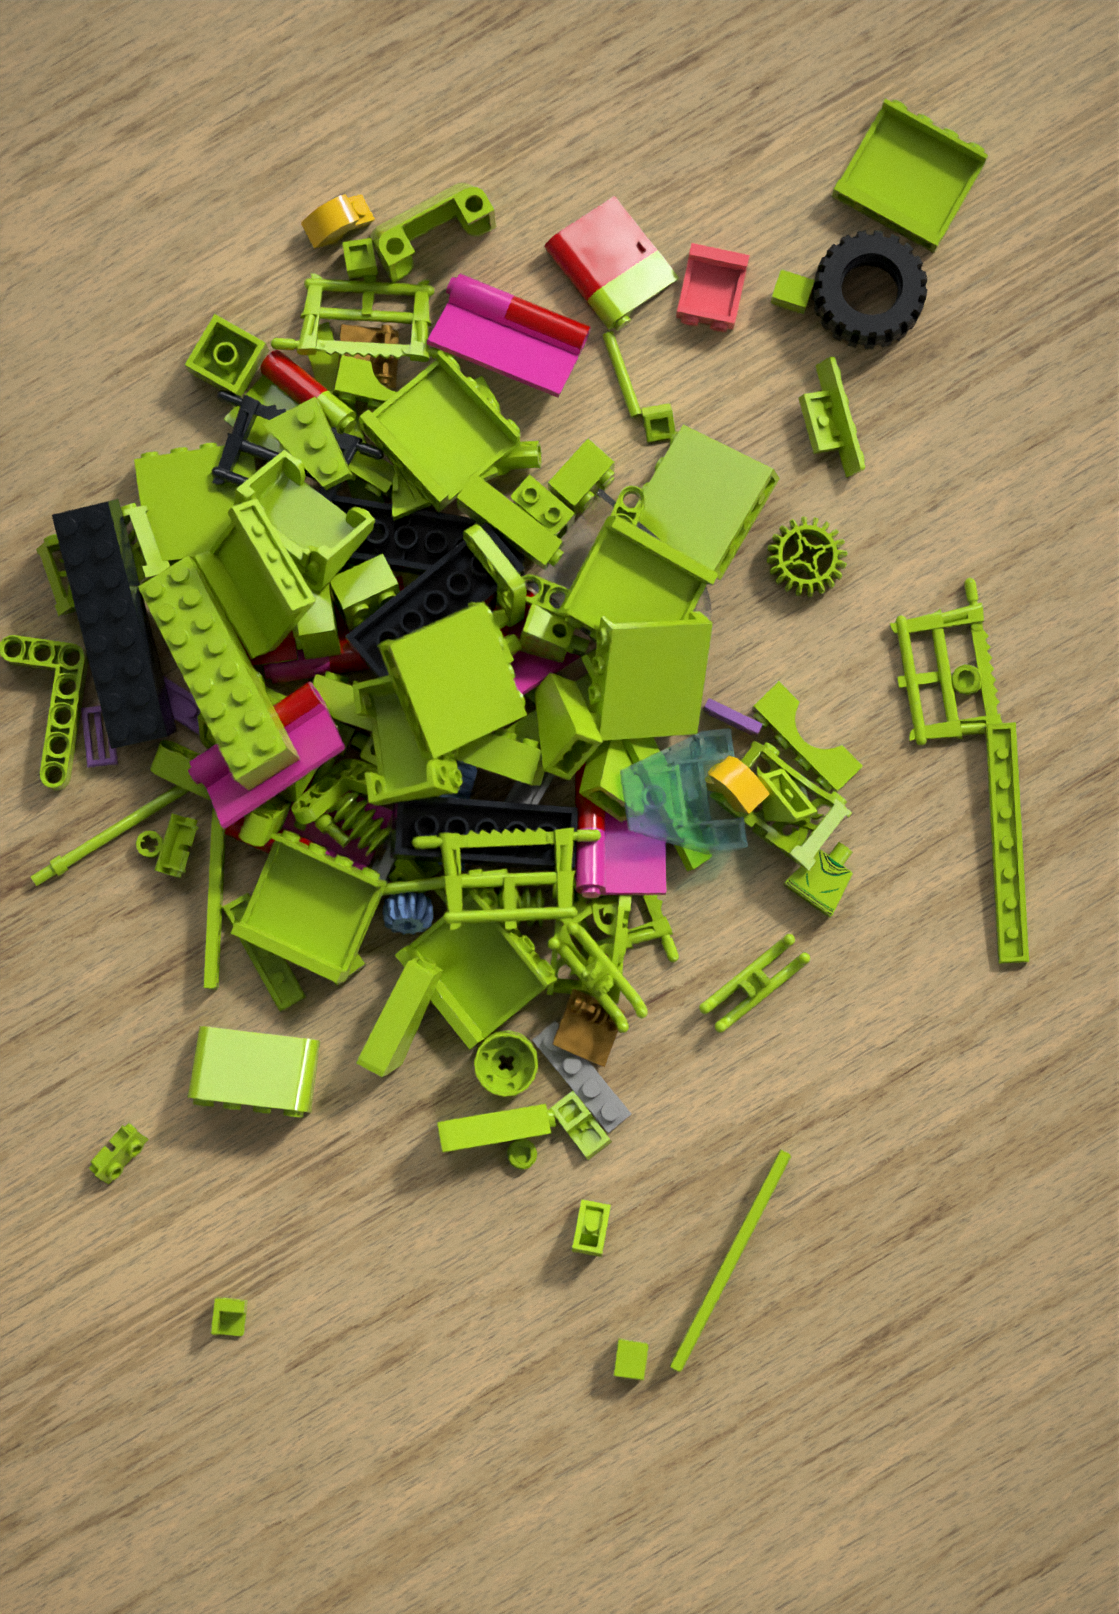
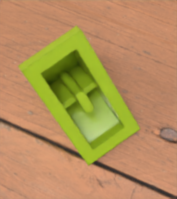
(785, 799)

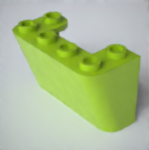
(461, 200)
(401, 769)
(254, 1071)

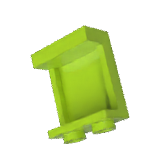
(543, 506)

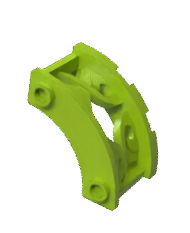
(147, 563)
(796, 845)
(620, 908)

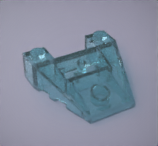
(670, 799)

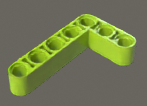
(547, 588)
(59, 701)
(173, 764)

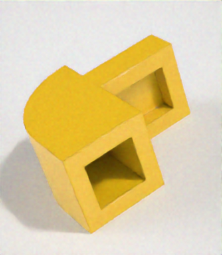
(335, 218)
(737, 784)

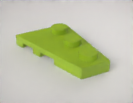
(310, 438)

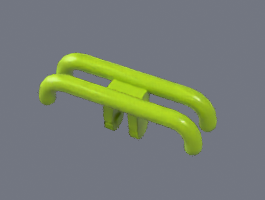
(599, 976)
(754, 983)

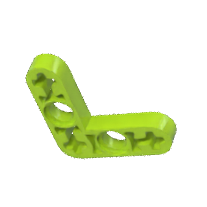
(511, 587)
(331, 787)

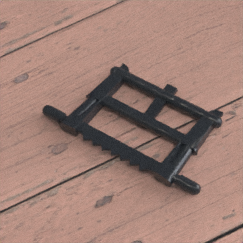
(238, 443)

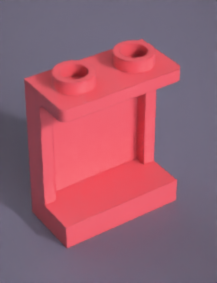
(712, 287)

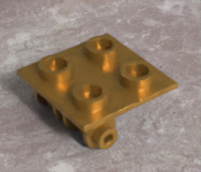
(384, 369)
(586, 1029)

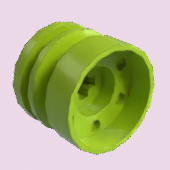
(506, 1081)

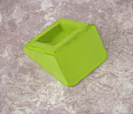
(658, 422)

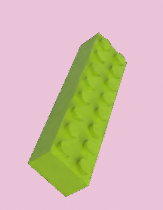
(219, 674)
(493, 752)

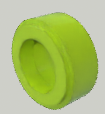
(967, 679)
(522, 1154)

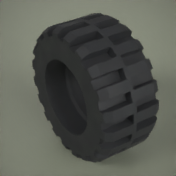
(877, 252)

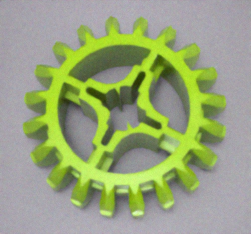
(801, 543)

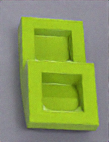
(580, 1125)

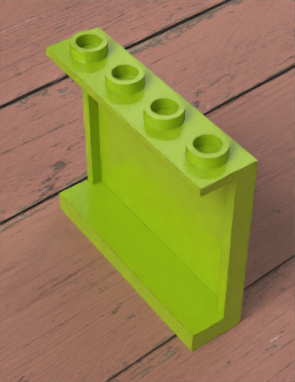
(910, 175)
(441, 431)
(705, 498)
(183, 503)
(255, 580)
(633, 580)
(649, 677)
(453, 680)
(311, 907)
(485, 970)

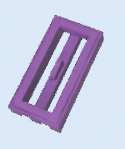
(732, 717)
(102, 761)

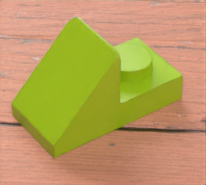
(591, 1228)

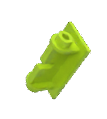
(174, 849)
(109, 1164)

